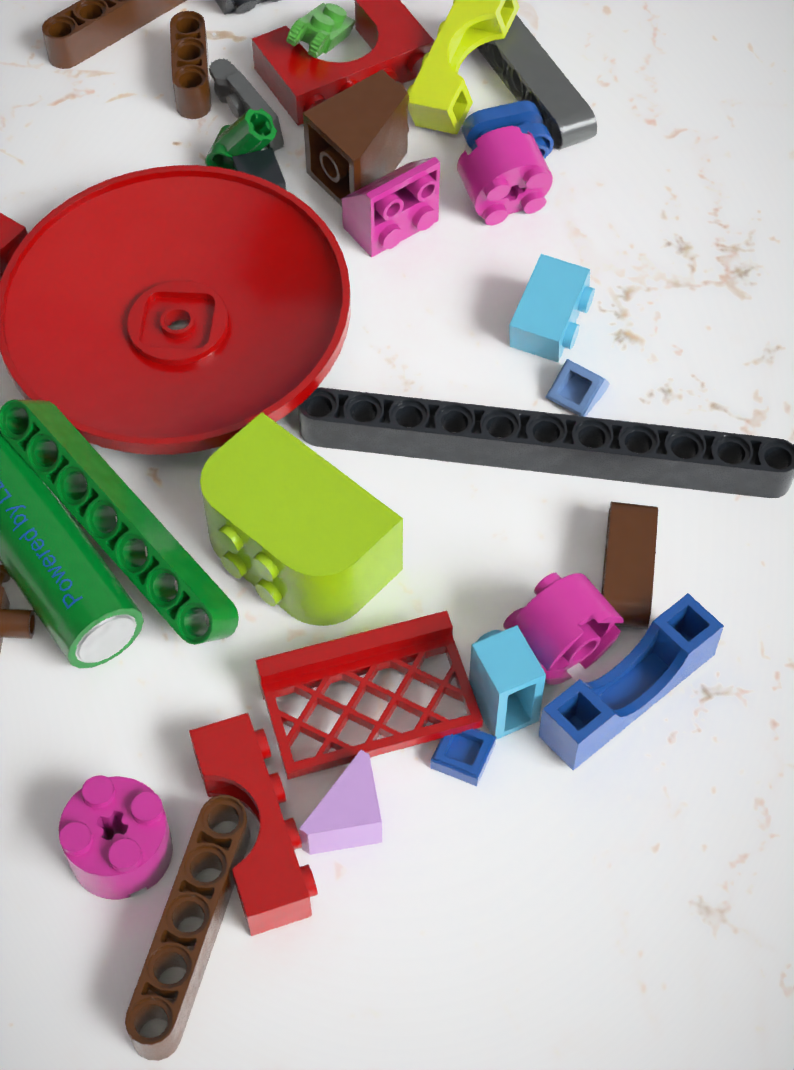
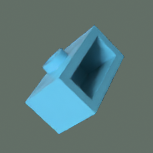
(550, 307)
(506, 681)

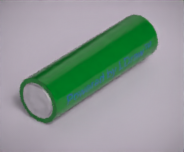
(61, 569)

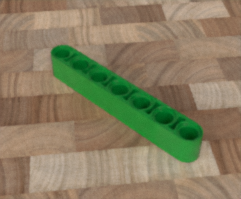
(96, 498)

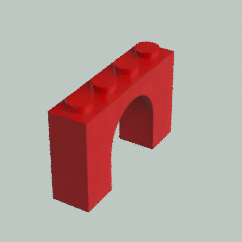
(306, 81)

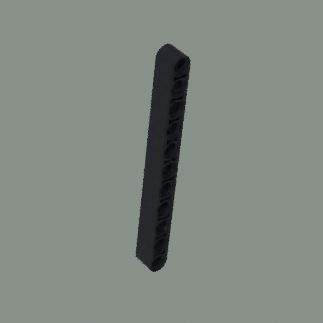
(710, 463)

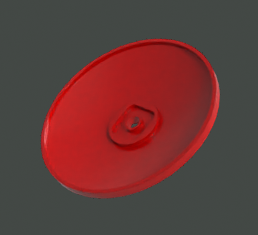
(163, 245)

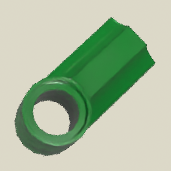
(245, 135)

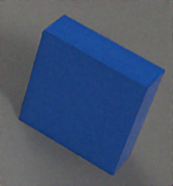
(464, 755)

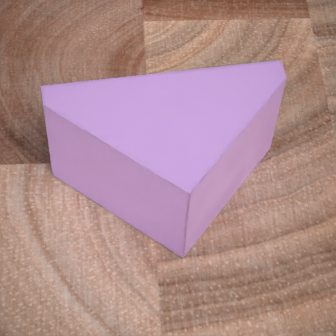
(347, 813)

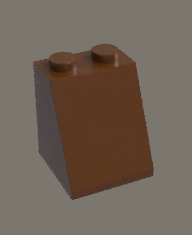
(357, 135)

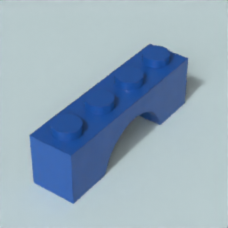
(598, 710)

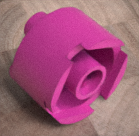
(505, 174)
(566, 624)
(116, 836)

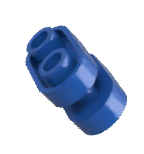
(519, 114)

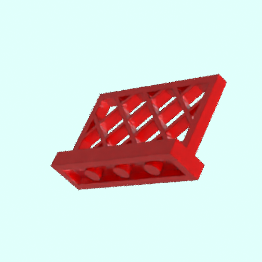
(348, 660)

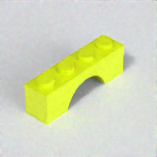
(439, 93)

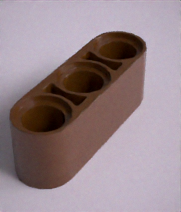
(190, 64)
(630, 562)

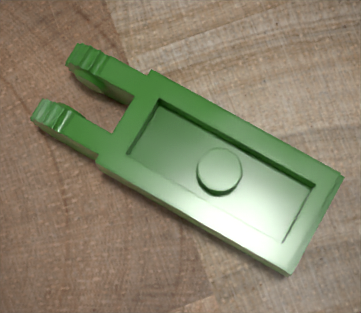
(321, 29)

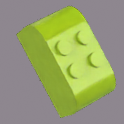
(298, 525)

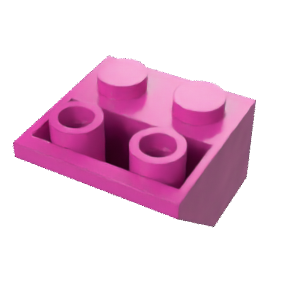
(393, 206)

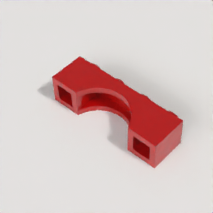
(269, 878)

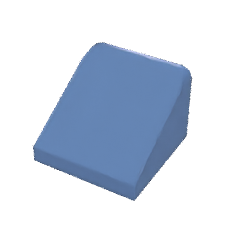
(577, 388)

